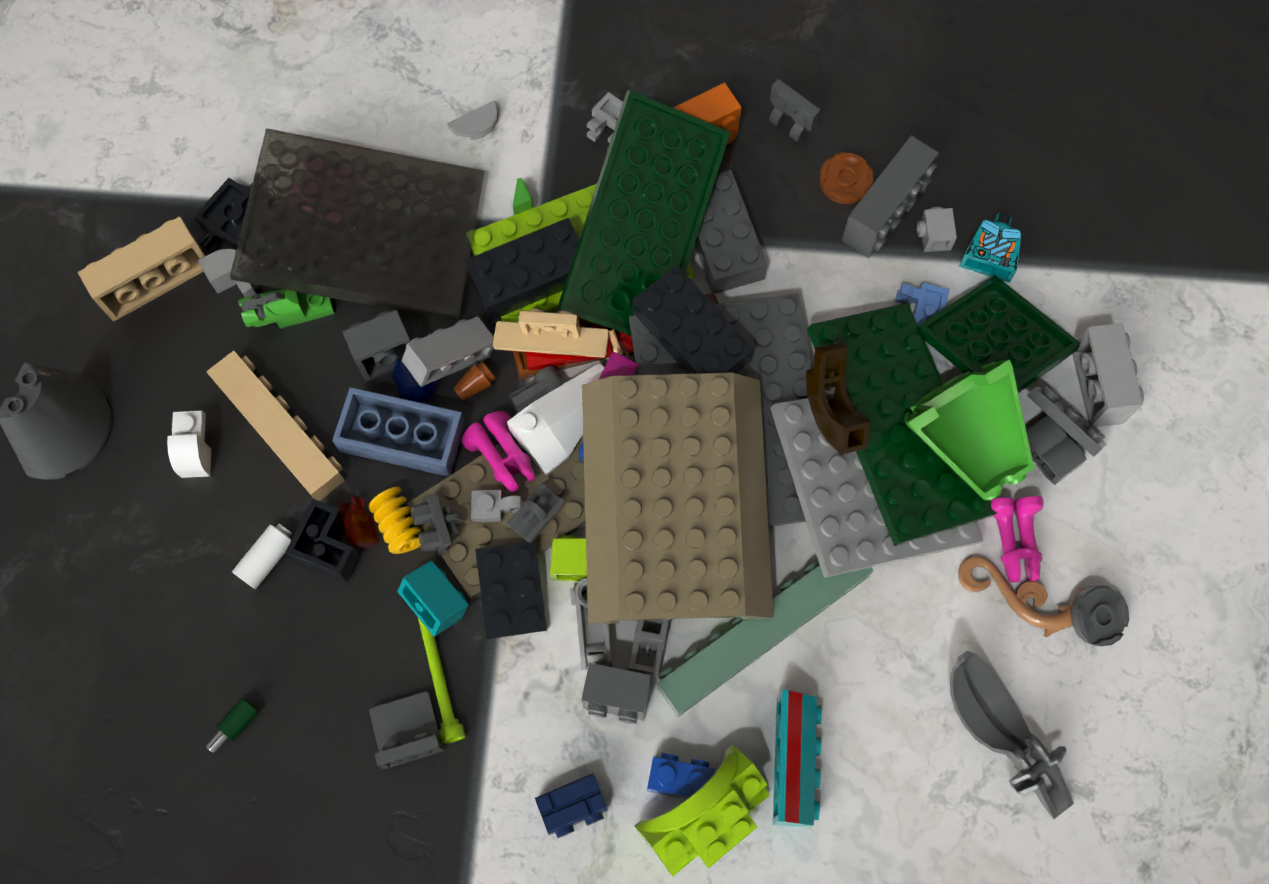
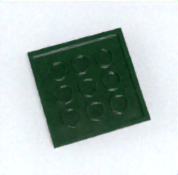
(996, 326)

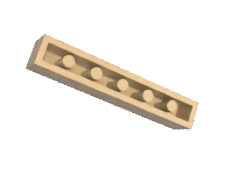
(274, 424)

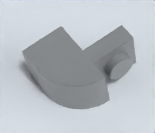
(218, 267)

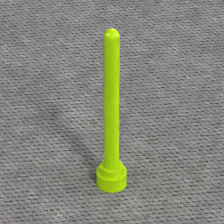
(450, 728)

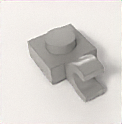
(490, 504)

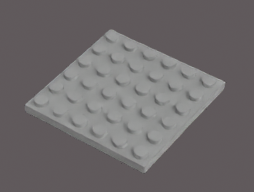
(840, 503)

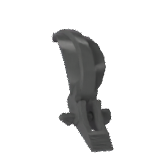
(998, 725)

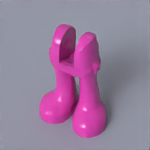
(476, 439)
(1025, 510)

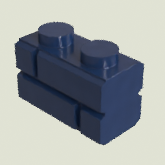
(571, 805)

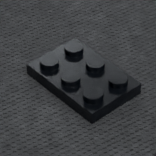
(510, 590)

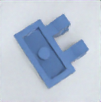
(928, 300)

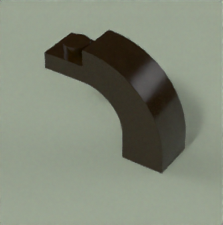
(830, 404)

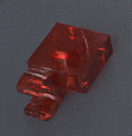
(358, 526)

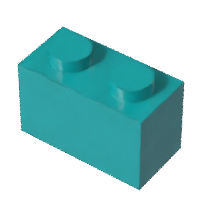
(433, 598)

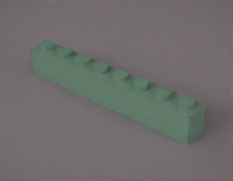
(752, 638)

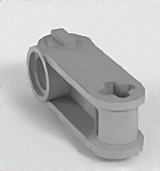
(593, 638)

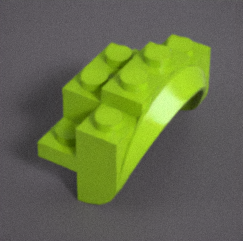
(711, 818)

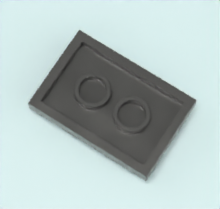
(1068, 418)

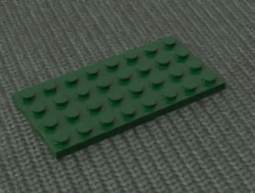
(642, 209)
(883, 378)

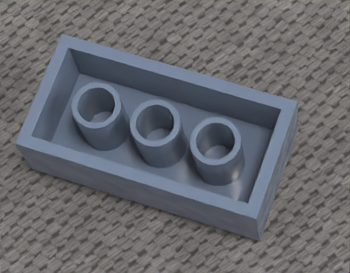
(399, 432)

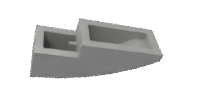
(648, 647)

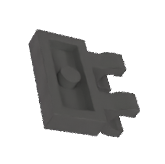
(793, 104)

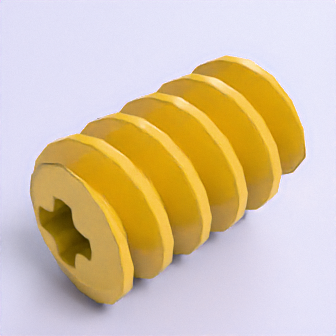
(393, 522)

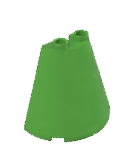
(977, 428)

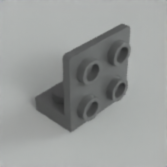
(405, 730)

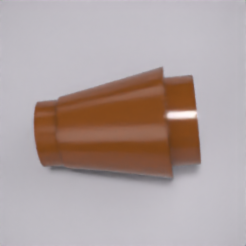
(474, 381)

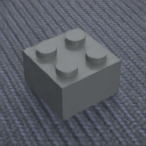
(377, 344)
(616, 693)

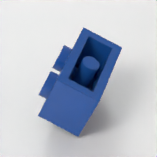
(677, 778)

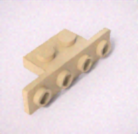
(550, 334)

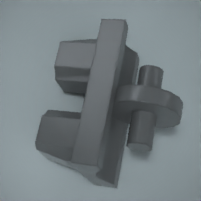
(536, 513)
(438, 536)

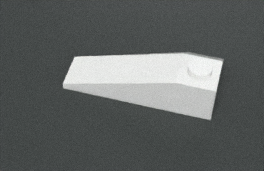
(553, 423)

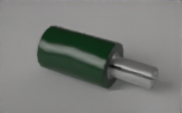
(233, 723)

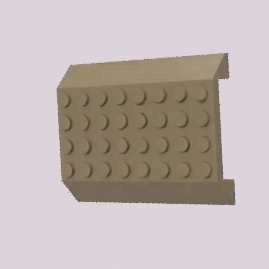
(675, 498)

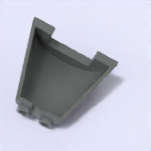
(55, 421)

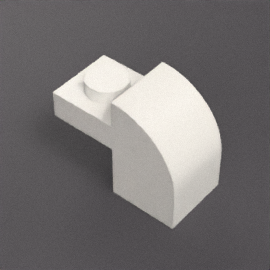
(186, 446)

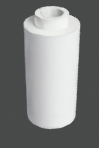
(263, 555)

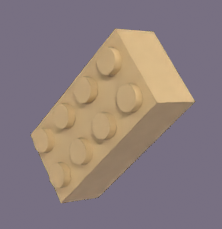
(143, 269)

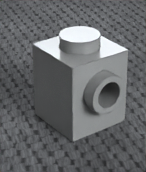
(937, 229)

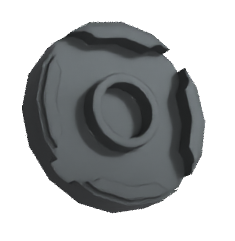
(1099, 615)

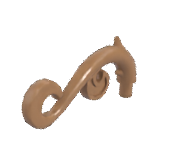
(1017, 600)

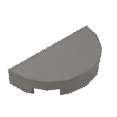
(475, 123)

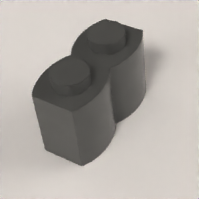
(1053, 450)

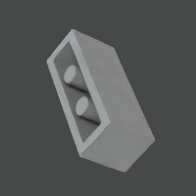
(448, 350)

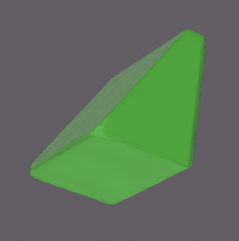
(522, 198)

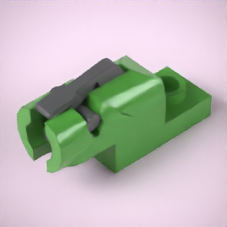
(284, 307)

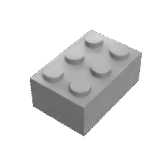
(1107, 375)

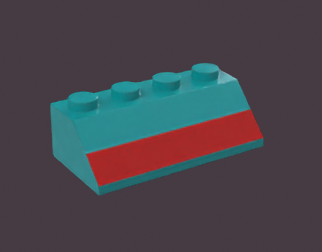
(795, 760)

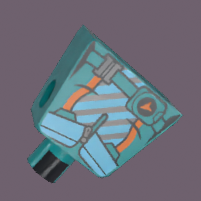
(994, 249)

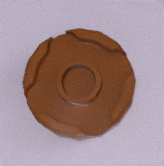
(845, 178)

